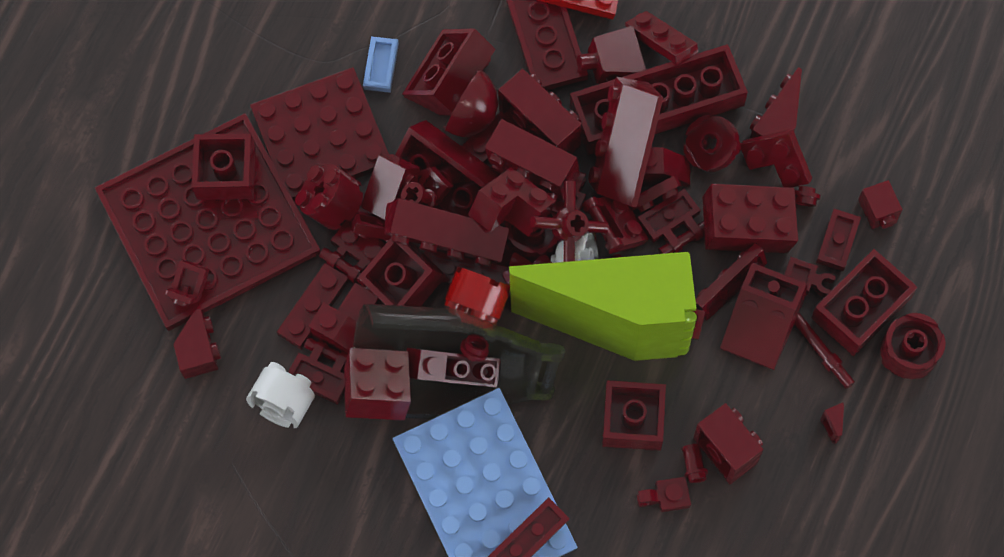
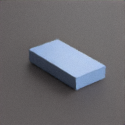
(380, 64)

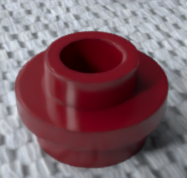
(806, 196)
(474, 348)

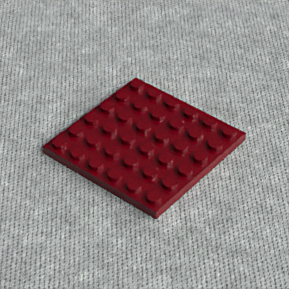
(234, 238)

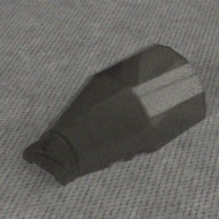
(443, 331)

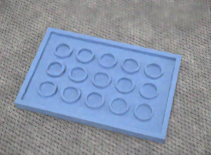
(477, 478)

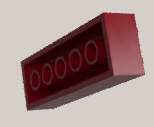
(692, 89)

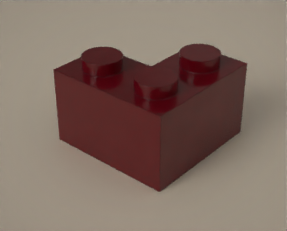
(510, 199)

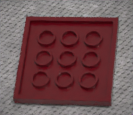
(320, 126)

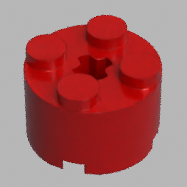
(477, 295)

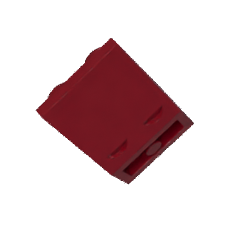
(763, 316)

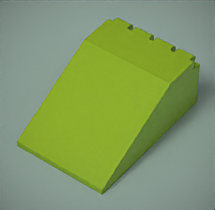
(620, 304)

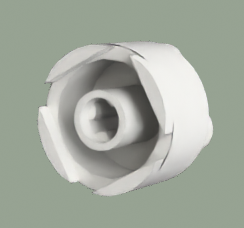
(281, 395)

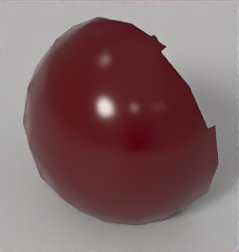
(475, 108)

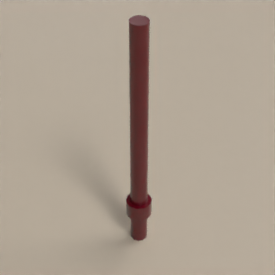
(830, 361)

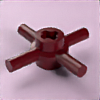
(569, 222)

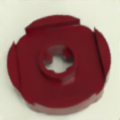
(726, 147)

